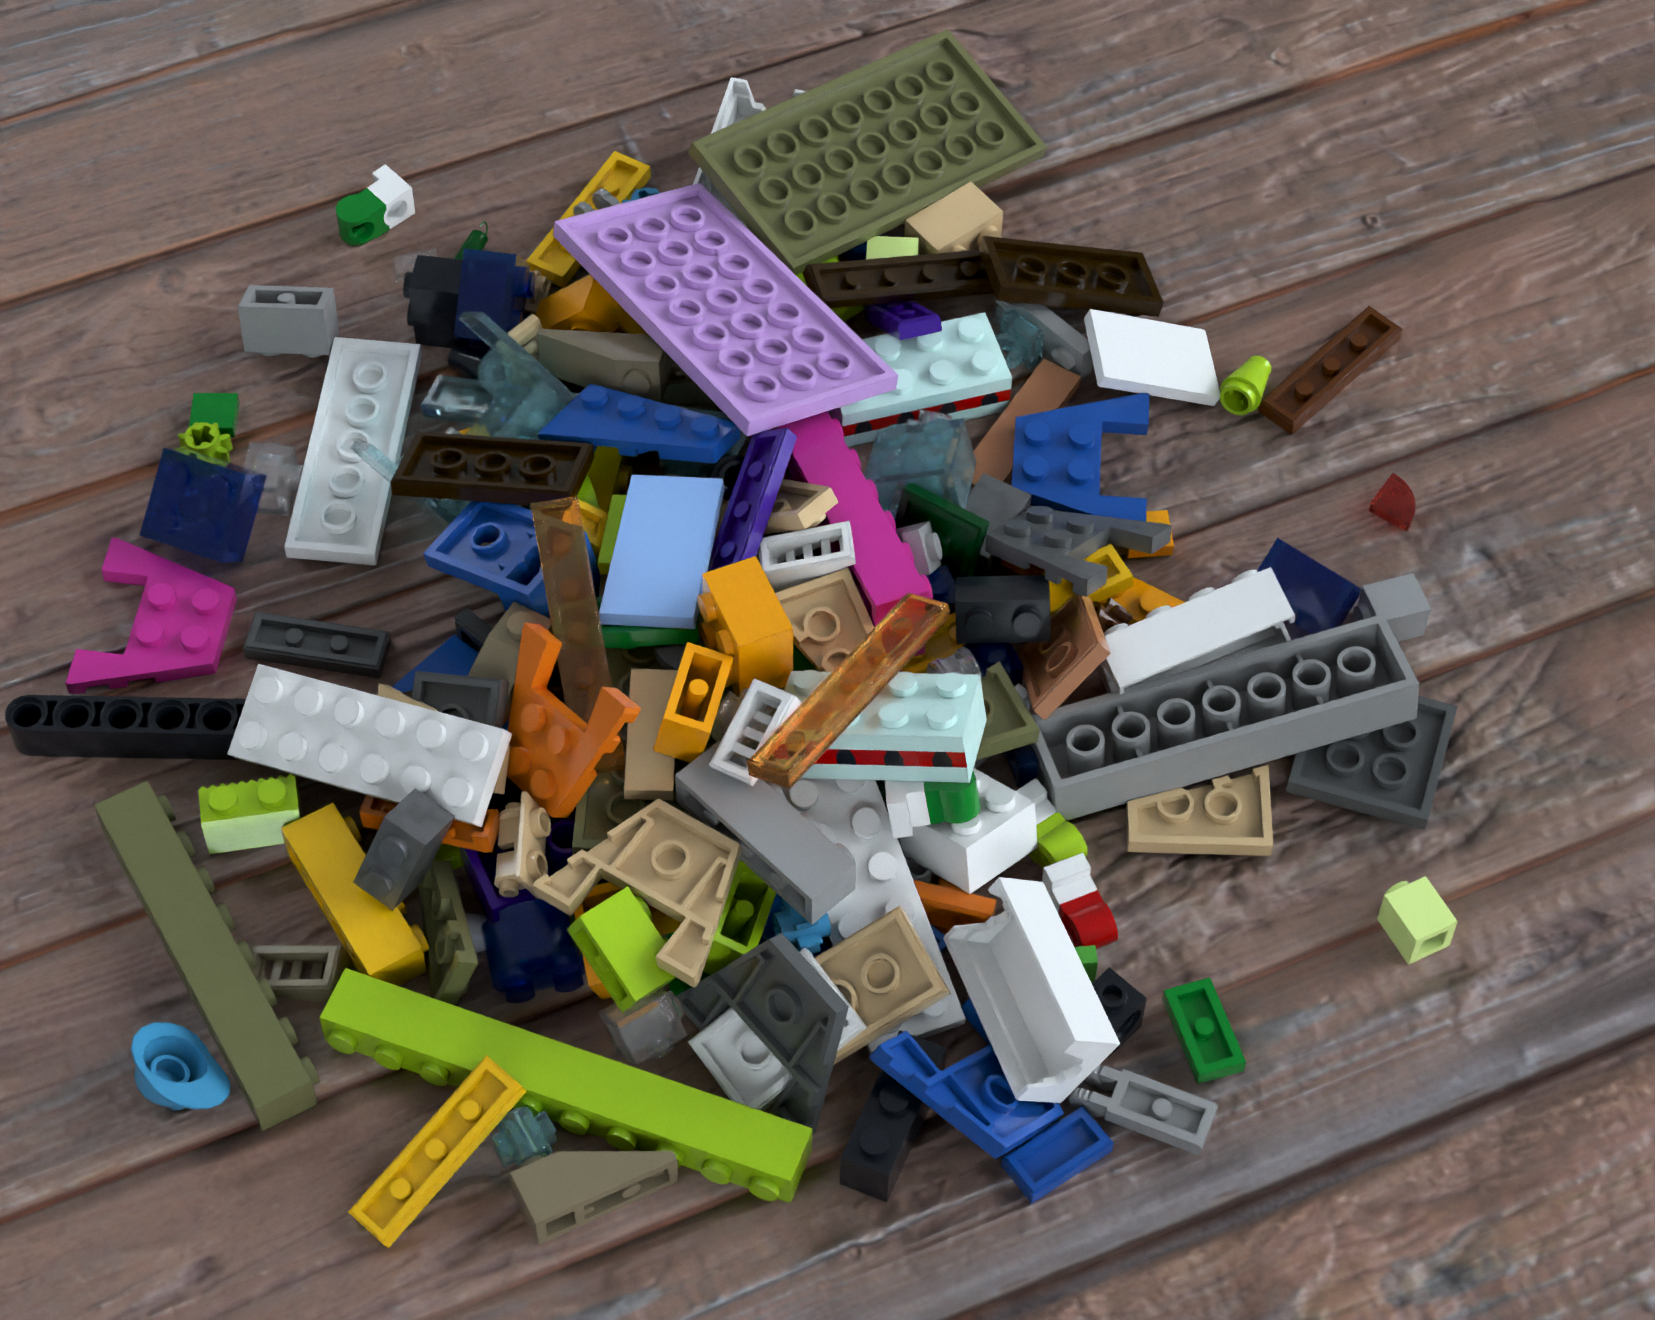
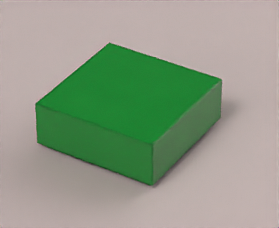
(216, 408)

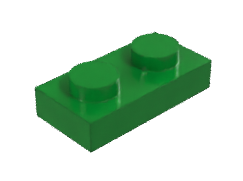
(1203, 1030)

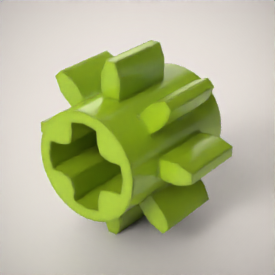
(206, 440)

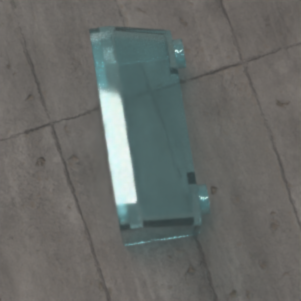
(523, 403)

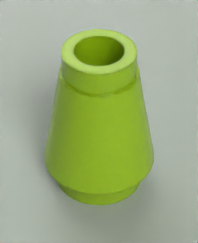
(1245, 386)

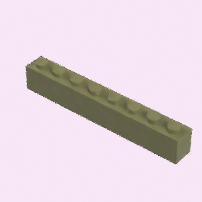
(207, 956)

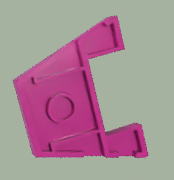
(175, 629)

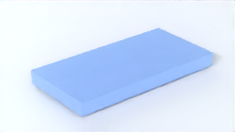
(662, 551)

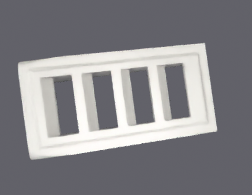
(788, 545)
(751, 710)

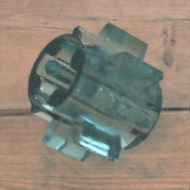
(524, 1136)

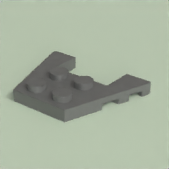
(1063, 539)
(787, 1010)

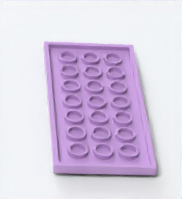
(725, 308)

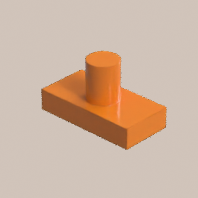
(951, 906)

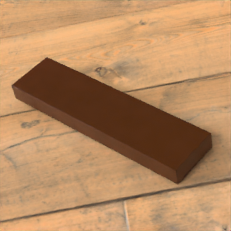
(1329, 370)

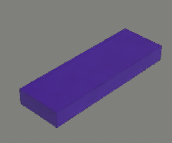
(903, 319)

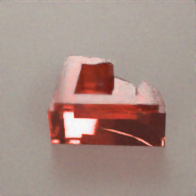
(1395, 503)

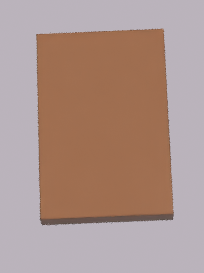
(1060, 666)

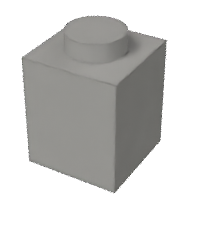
(1399, 601)

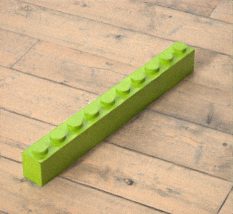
(571, 1085)

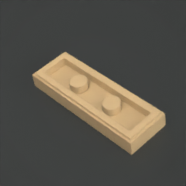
(647, 772)

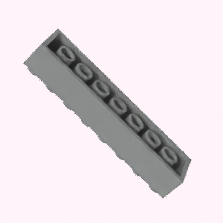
(1224, 717)

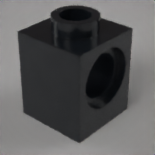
(1121, 1004)

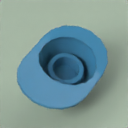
(177, 1068)

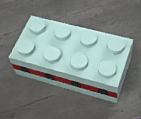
(938, 372)
(910, 731)

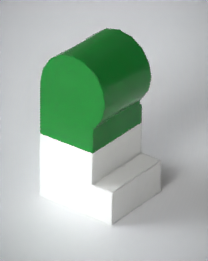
(375, 208)
(930, 803)

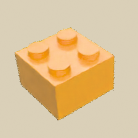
(746, 623)

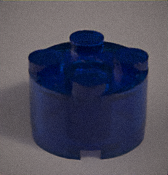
(532, 951)

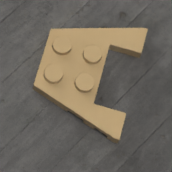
(670, 865)

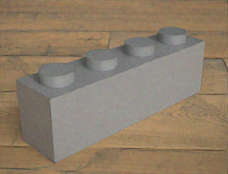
(773, 836)

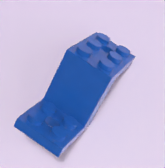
(507, 565)

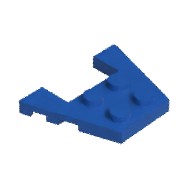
(1061, 455)
(969, 1093)

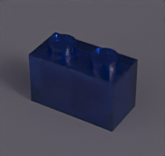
(1313, 590)

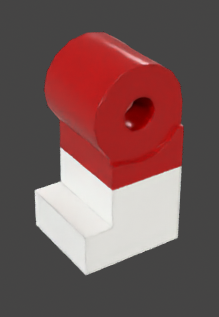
(1080, 903)

